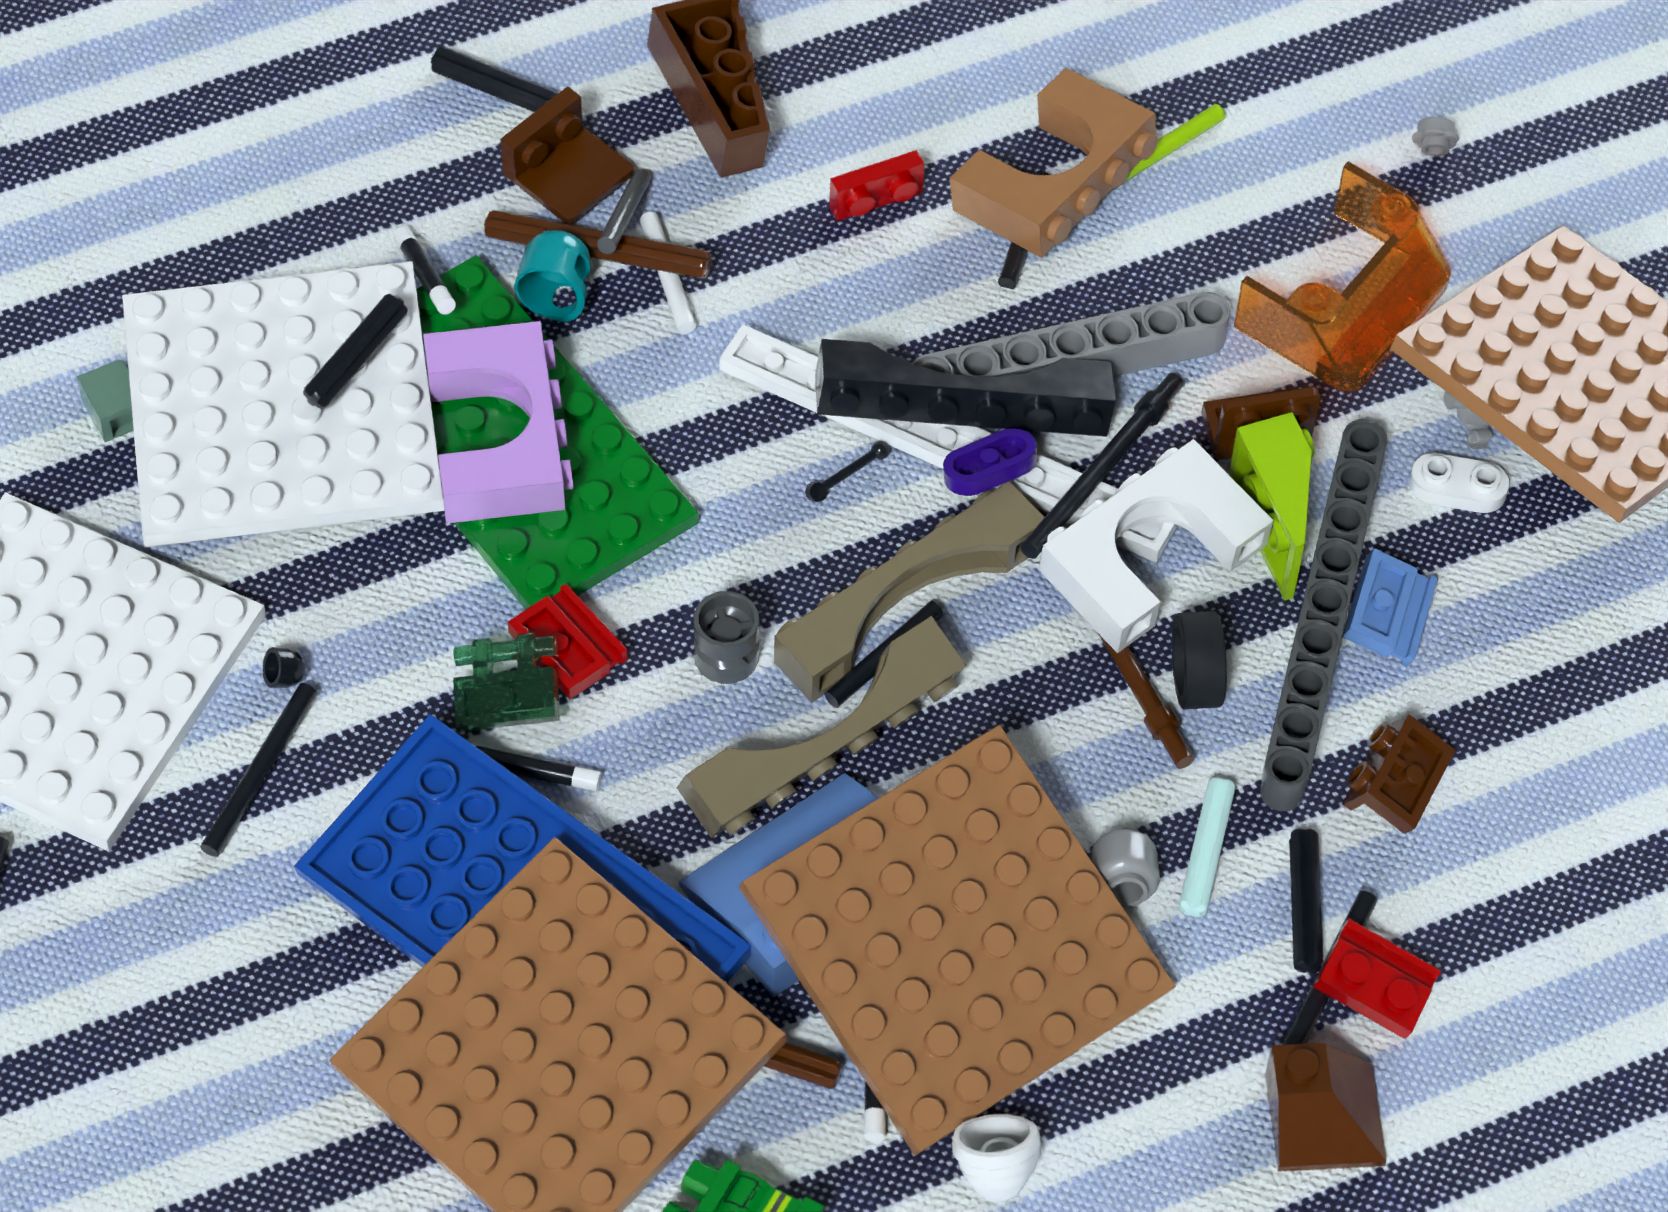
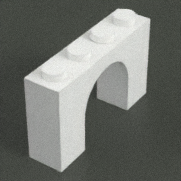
(1180, 489)

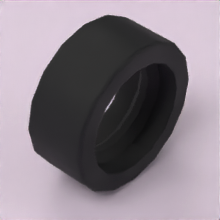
(1199, 660)

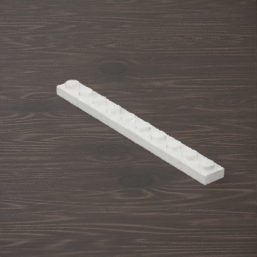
(791, 375)

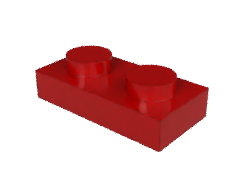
(876, 185)

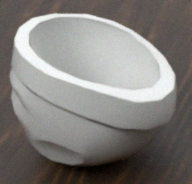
(997, 1154)

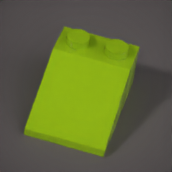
(1274, 469)

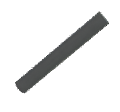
(623, 211)

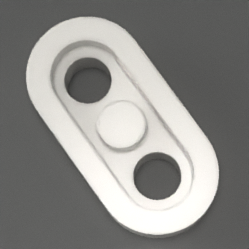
(1459, 482)

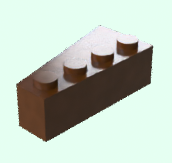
(712, 76)

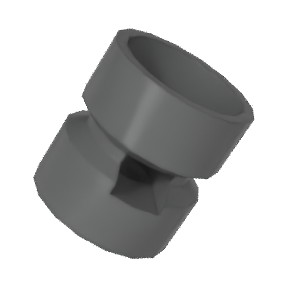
(726, 637)

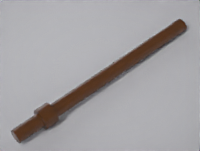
(1159, 717)

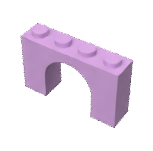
(527, 471)

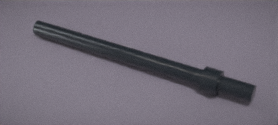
(1147, 413)

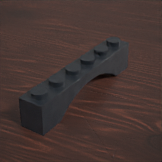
(872, 384)

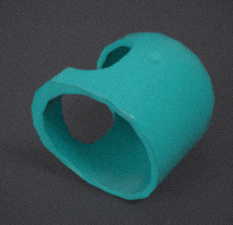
(549, 263)

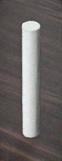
(671, 282)

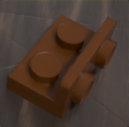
(1399, 772)

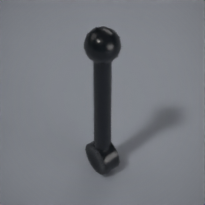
(817, 491)

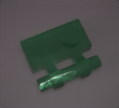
(506, 697)

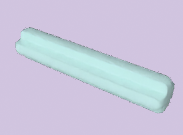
(1207, 847)

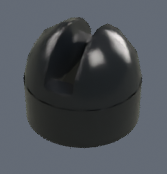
(282, 667)

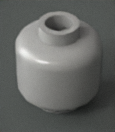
(1127, 865)

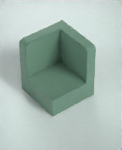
(108, 399)

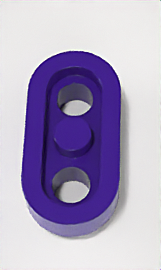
(990, 462)

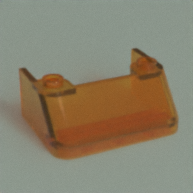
(1351, 333)

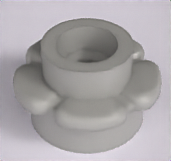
(1435, 136)

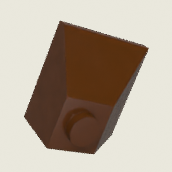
(1323, 1109)

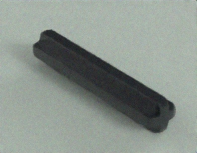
(490, 79)
(355, 351)
(1306, 901)

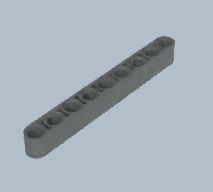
(1321, 629)

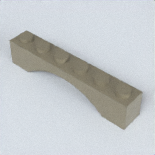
(979, 540)
(740, 780)

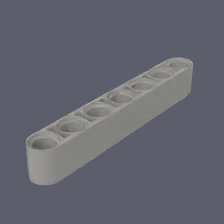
(1127, 338)

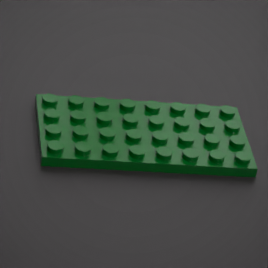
(619, 495)

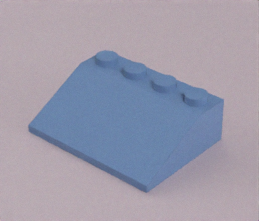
(716, 883)

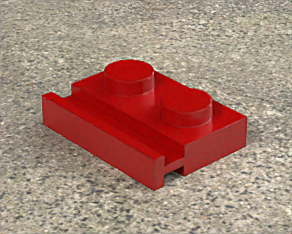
(583, 642)
(1377, 979)

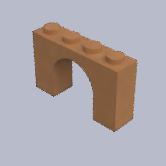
(1044, 208)

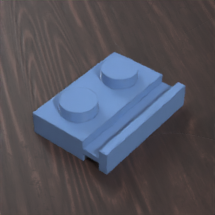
(1390, 607)

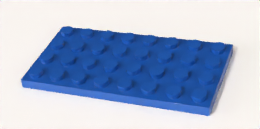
(451, 830)

